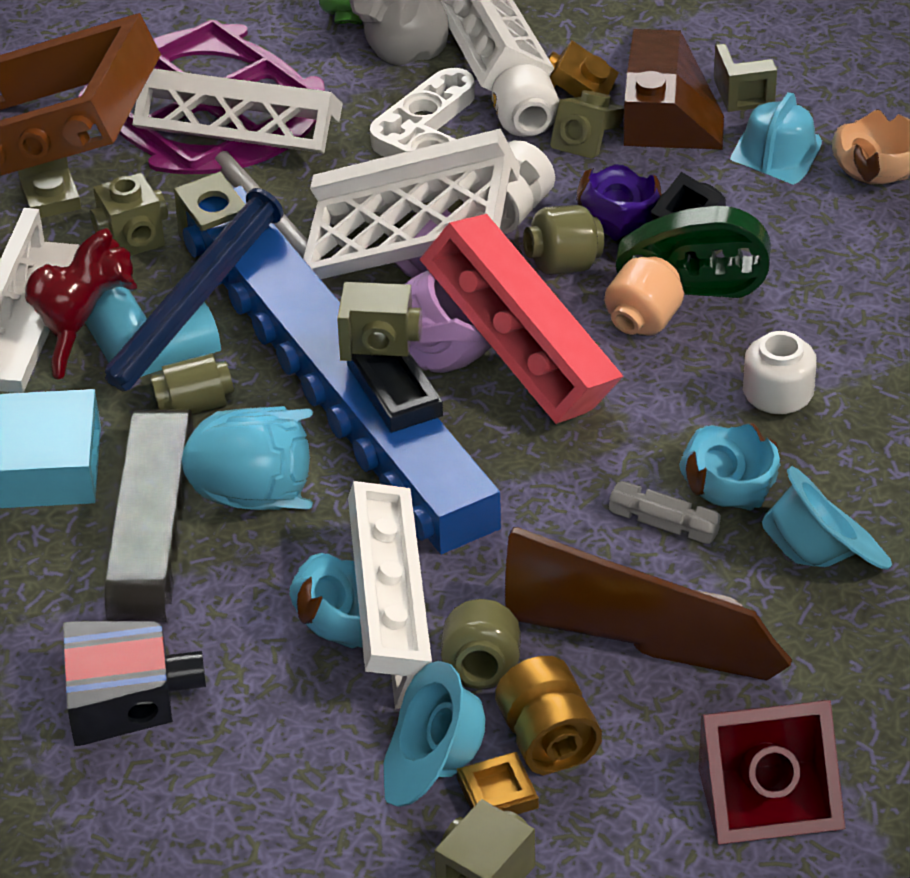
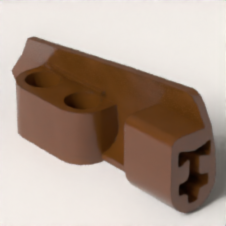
(595, 597)

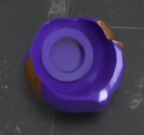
(618, 198)

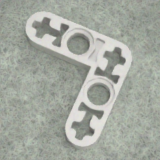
(421, 130)

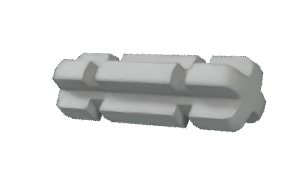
(664, 512)

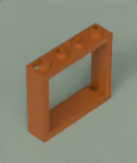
(108, 57)

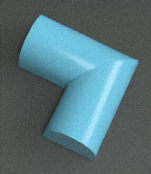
(119, 317)

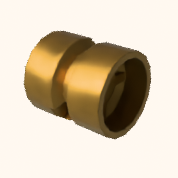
(548, 715)

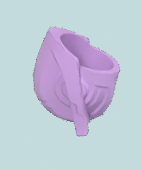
(447, 335)

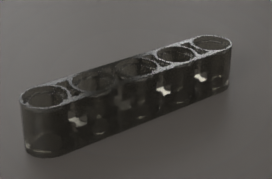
(147, 516)

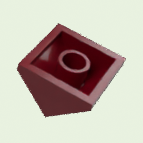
(771, 771)

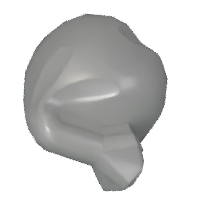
(403, 28)

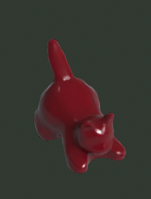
(69, 294)

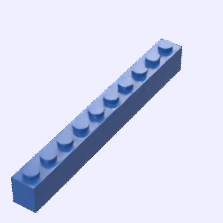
(299, 317)

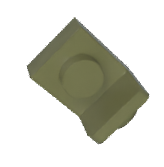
(49, 188)

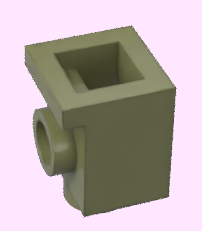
(377, 320)

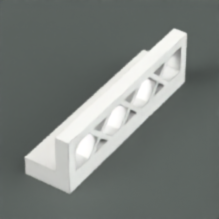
(493, 37)
(236, 98)
(20, 326)
(389, 583)

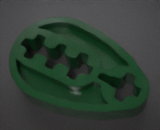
(702, 232)

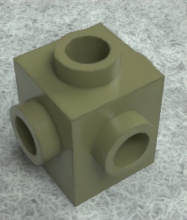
(127, 205)

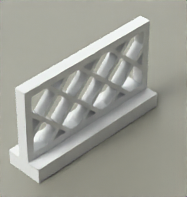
(395, 188)

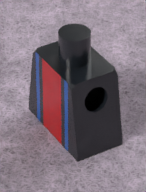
(122, 677)

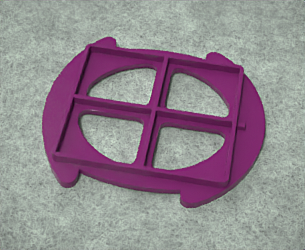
(226, 41)

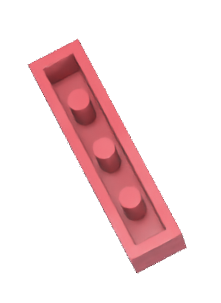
(520, 317)

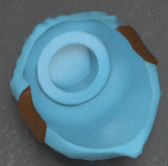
(731, 465)
(328, 599)

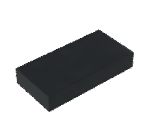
(397, 389)

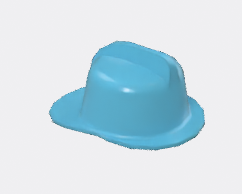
(779, 140)
(816, 530)
(434, 735)

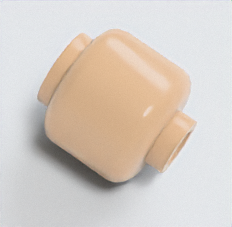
(644, 294)

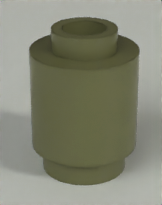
(193, 384)

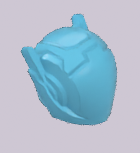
(250, 458)

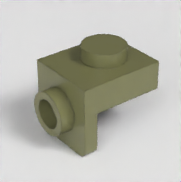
(582, 123)

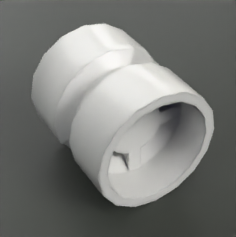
(533, 184)

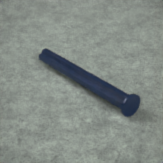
(193, 289)

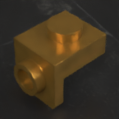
(581, 70)

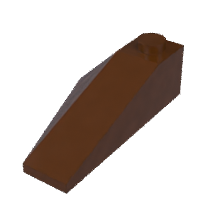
(668, 95)

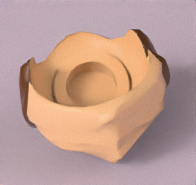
(874, 148)

